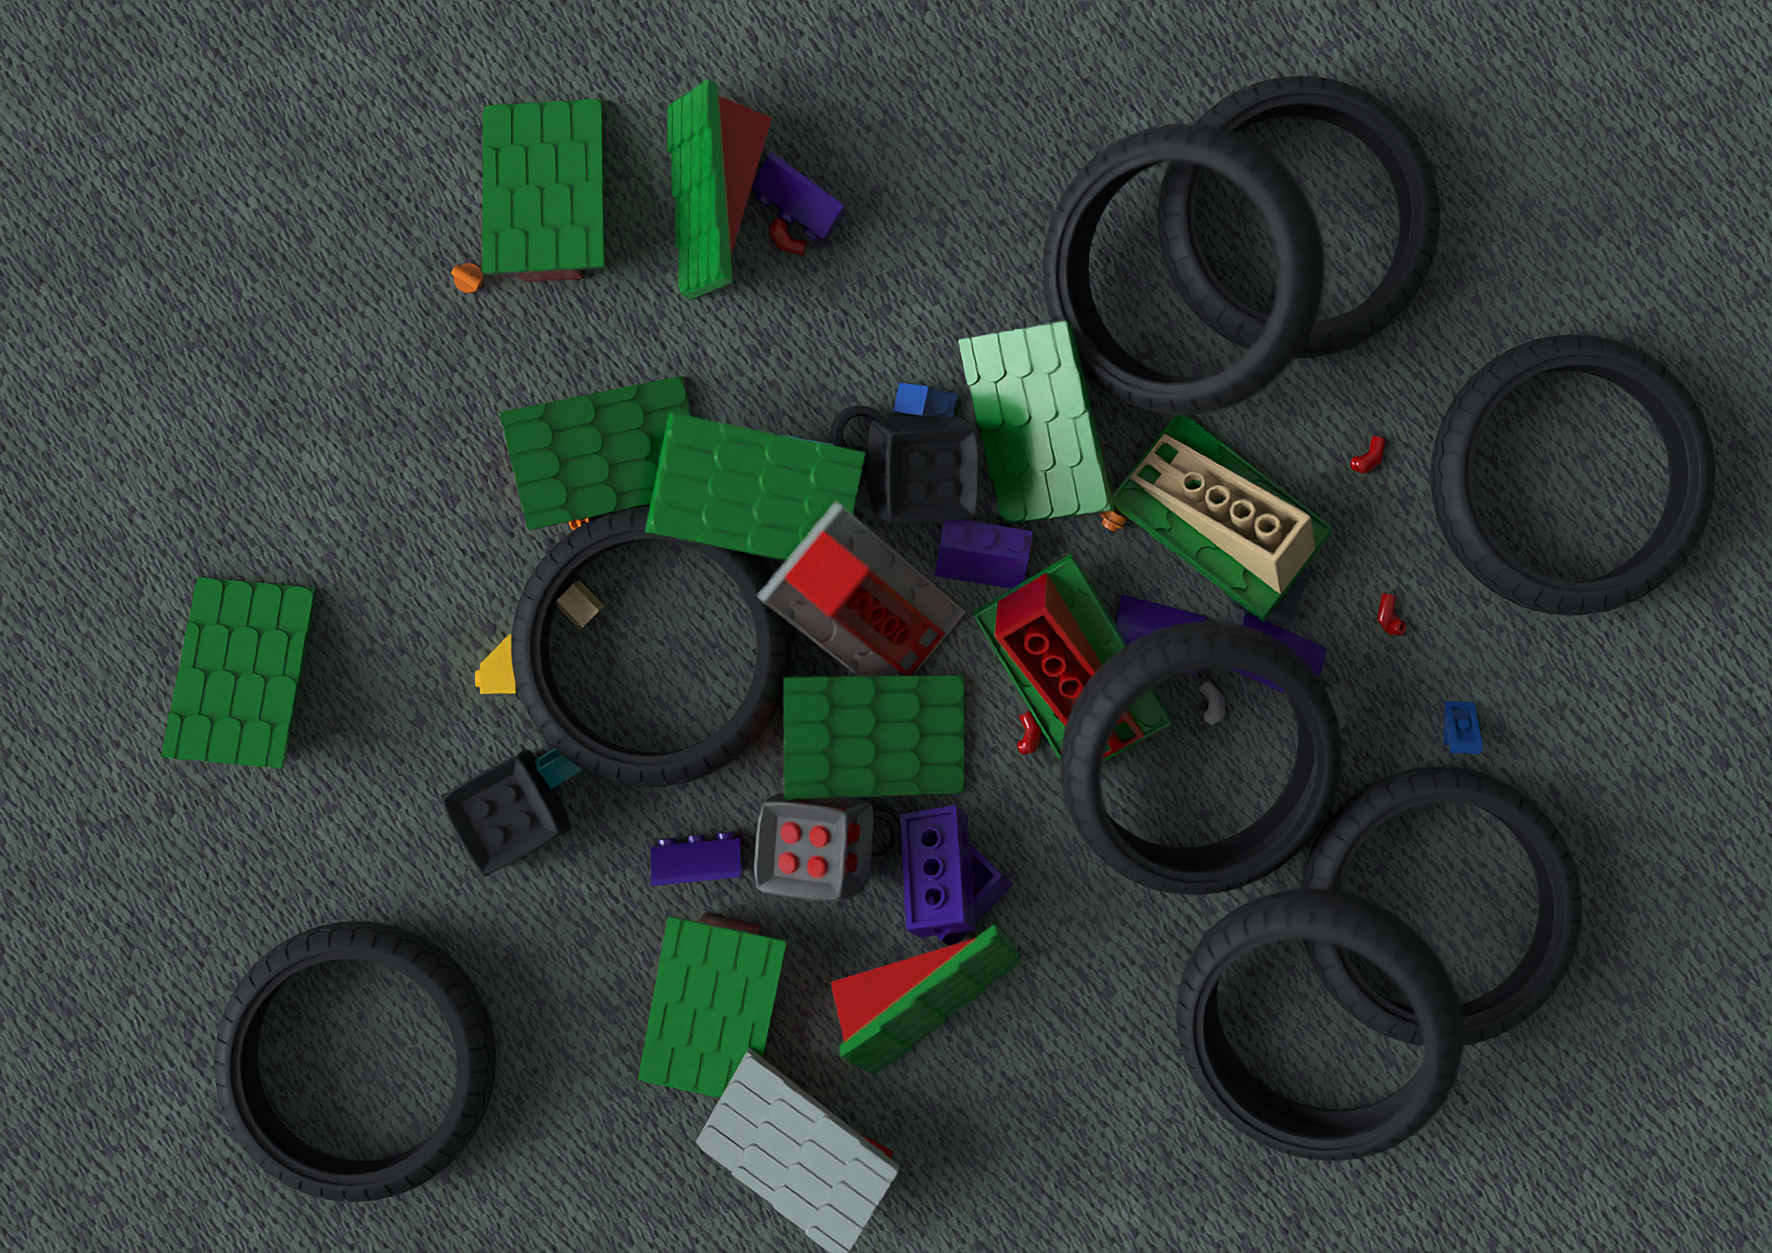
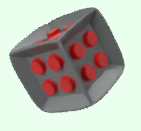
(814, 847)

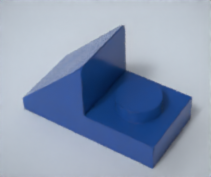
(923, 401)
(1461, 728)

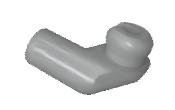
(1216, 705)

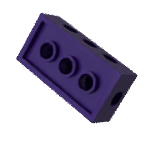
(924, 859)

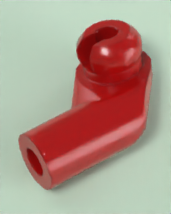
(783, 240)
(1371, 459)
(1387, 618)
(1032, 736)

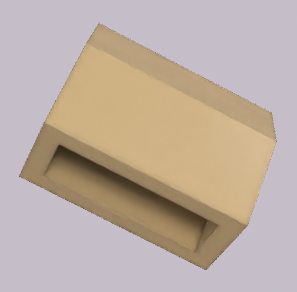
(579, 605)

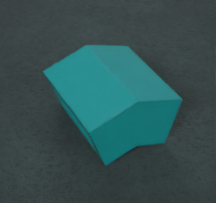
(555, 768)

